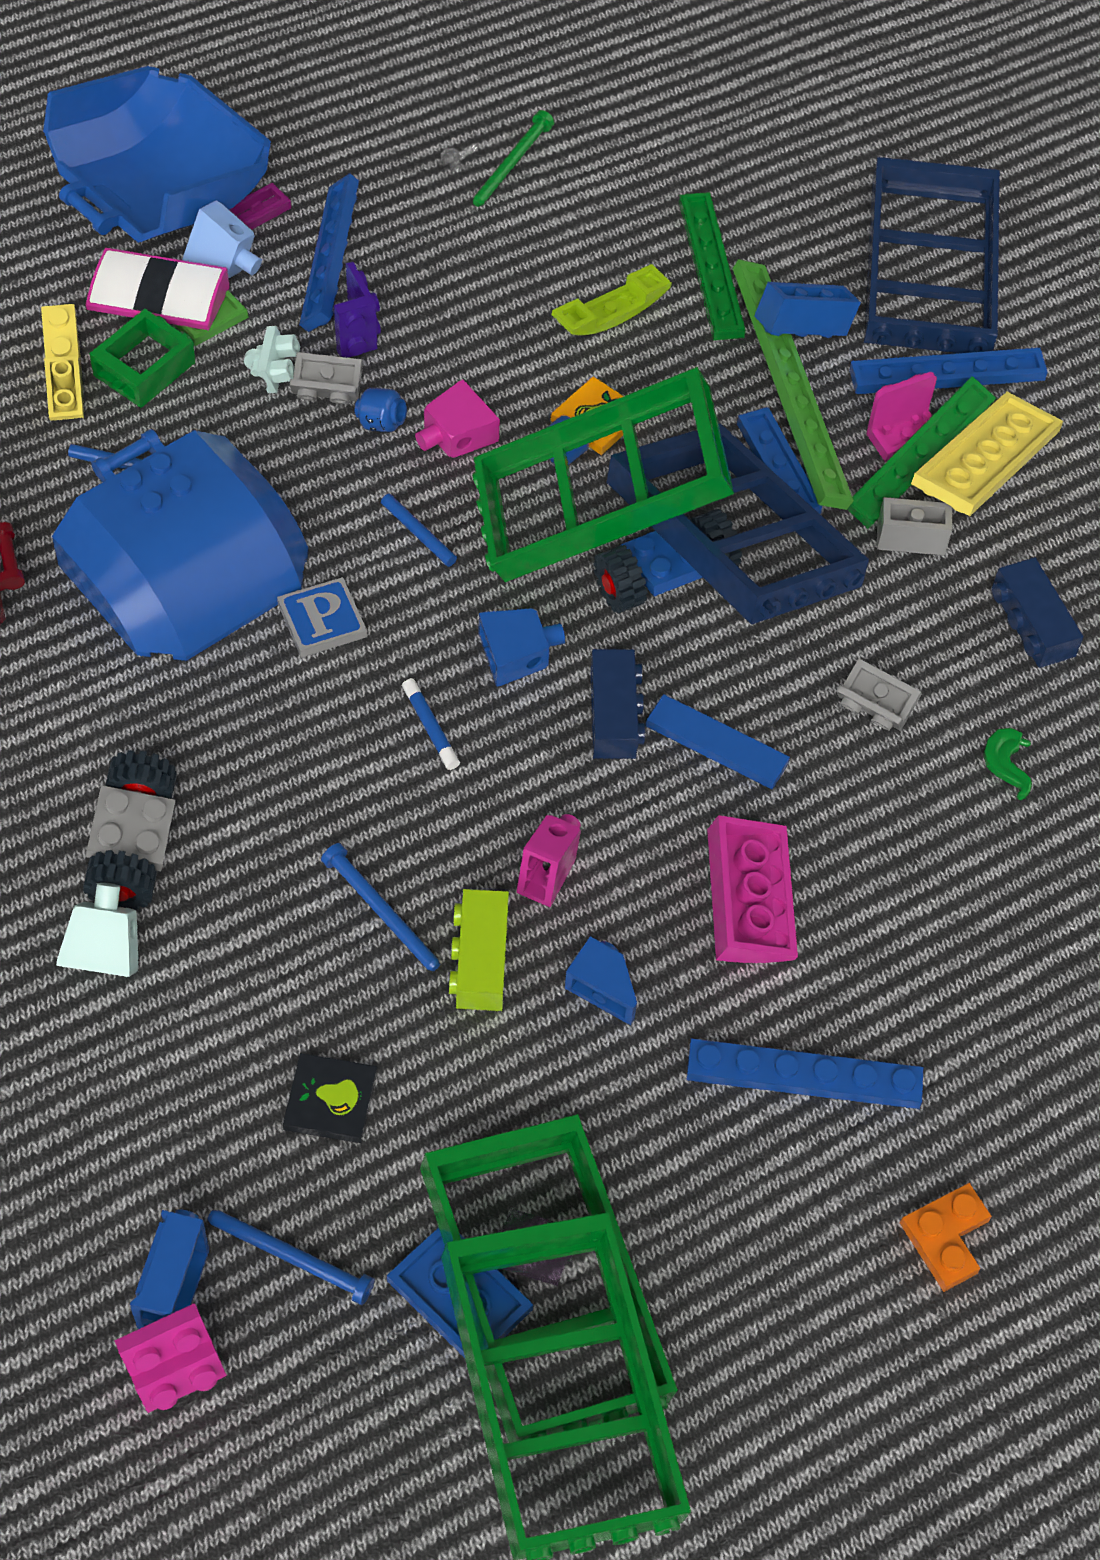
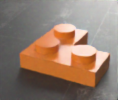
(937, 1233)

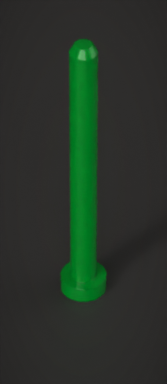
(541, 123)

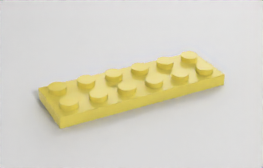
(987, 453)

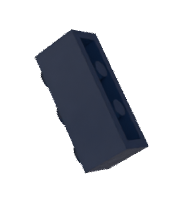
(1036, 612)
(616, 704)

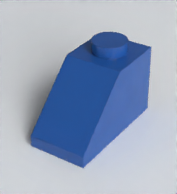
(603, 979)

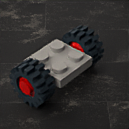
(131, 827)

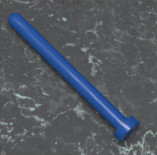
(335, 857)
(359, 1287)

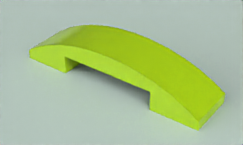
(614, 307)

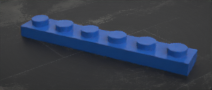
(329, 253)
(951, 369)
(805, 1073)

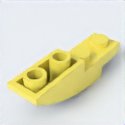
(62, 362)

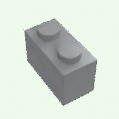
(914, 526)

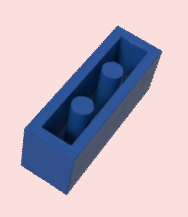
(806, 309)

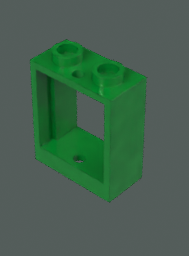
(124, 379)

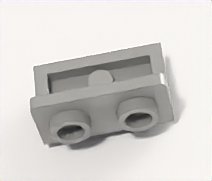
(326, 377)
(879, 695)

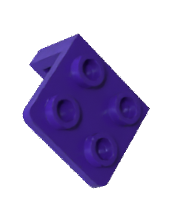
(356, 319)

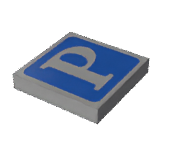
(322, 617)

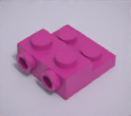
(171, 1359)

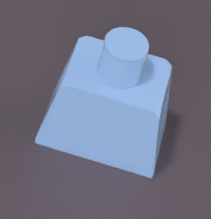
(221, 241)

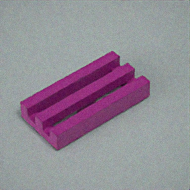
(262, 211)

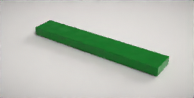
(712, 266)
(898, 472)

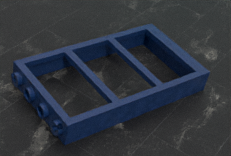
(947, 183)
(708, 558)

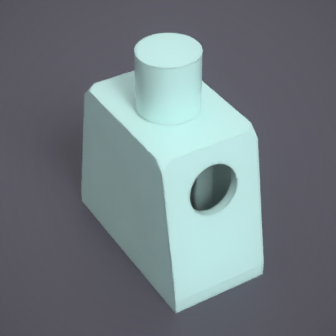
(101, 935)

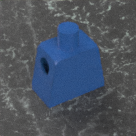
(516, 643)

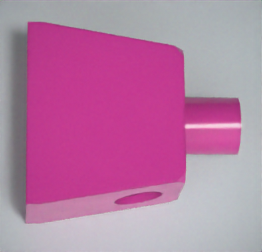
(458, 422)
(554, 843)

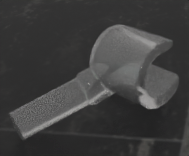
(454, 156)

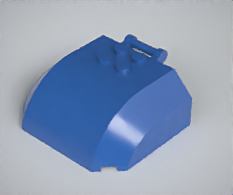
(150, 151)
(180, 544)

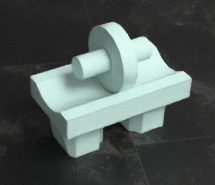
(269, 359)

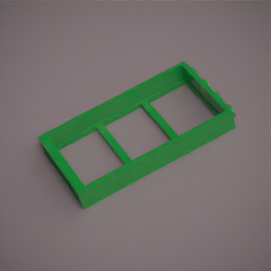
(584, 429)
(514, 1149)
(541, 1244)

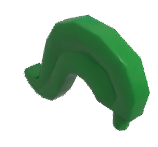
(997, 755)

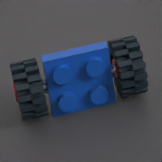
(654, 564)

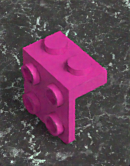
(900, 412)

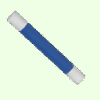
(430, 724)

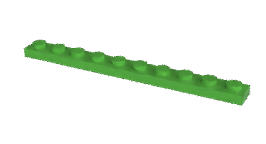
(796, 396)

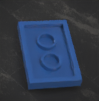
(424, 1286)

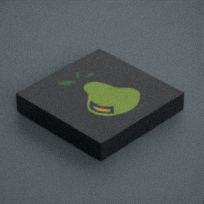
(330, 1098)

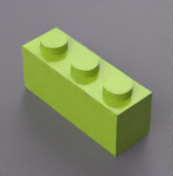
(480, 950)

